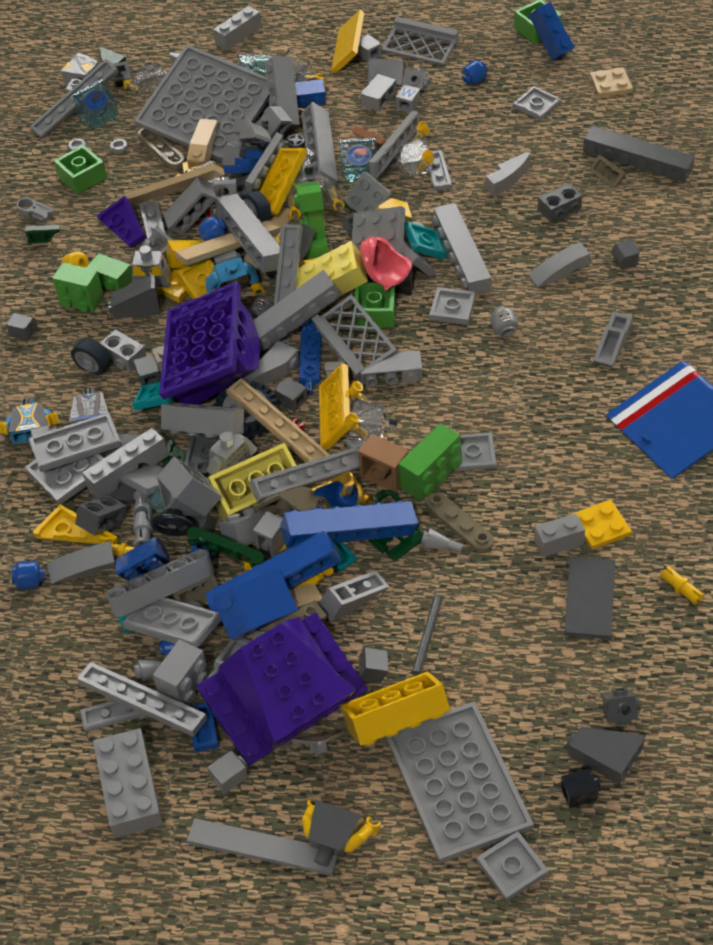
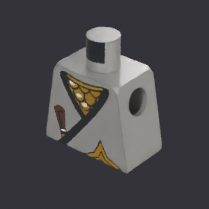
(78, 68)

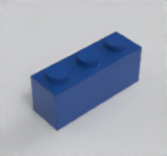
(551, 31)

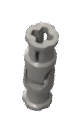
(141, 517)

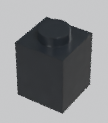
(580, 788)

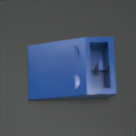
(142, 559)

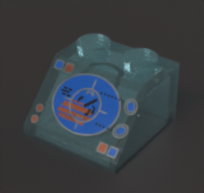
(95, 105)
(356, 156)

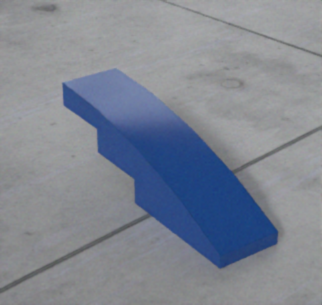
(244, 164)

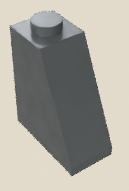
(136, 299)
(606, 751)

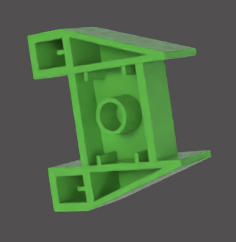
(310, 202)

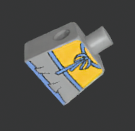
(149, 263)

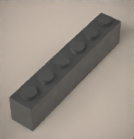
(638, 153)

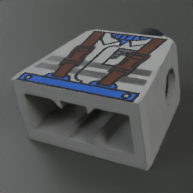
(87, 406)

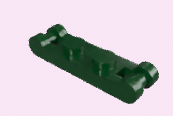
(216, 544)

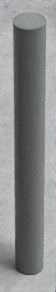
(427, 634)

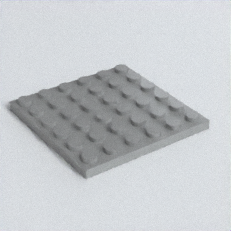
(199, 89)

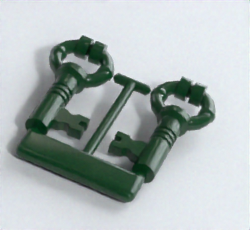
(405, 544)

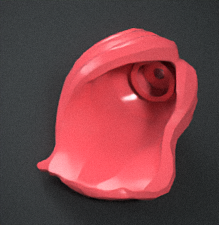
(383, 262)

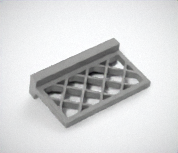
(425, 32)
(337, 343)

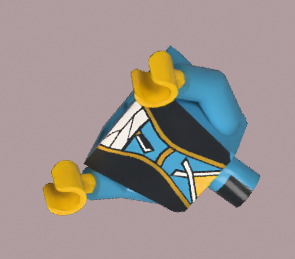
(233, 271)
(25, 418)

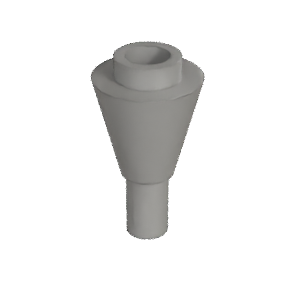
(435, 540)
(145, 669)

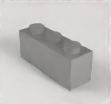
(237, 28)
(190, 205)

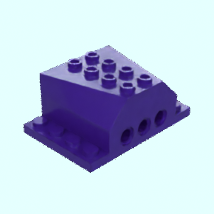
(208, 346)
(280, 686)

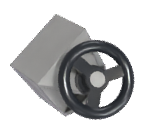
(182, 494)

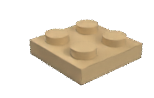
(611, 82)

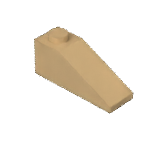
(202, 142)

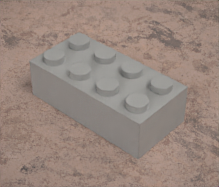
(127, 783)

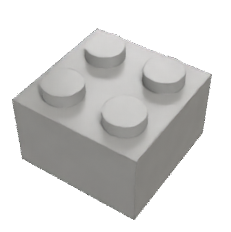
(181, 672)

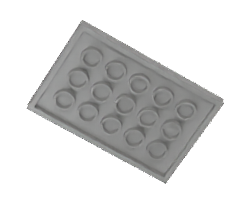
(459, 783)

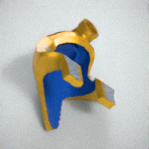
(342, 492)

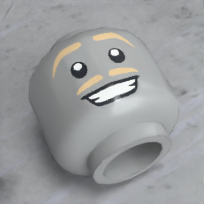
(503, 321)

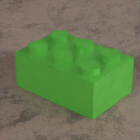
(430, 462)

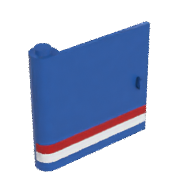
(670, 419)

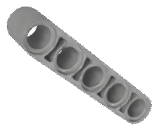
(160, 582)

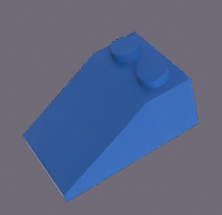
(254, 604)

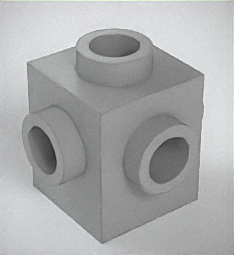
(418, 74)

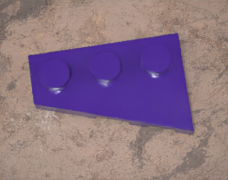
(123, 222)

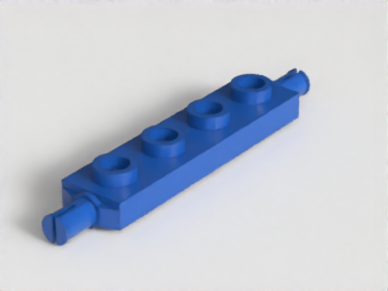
(309, 355)

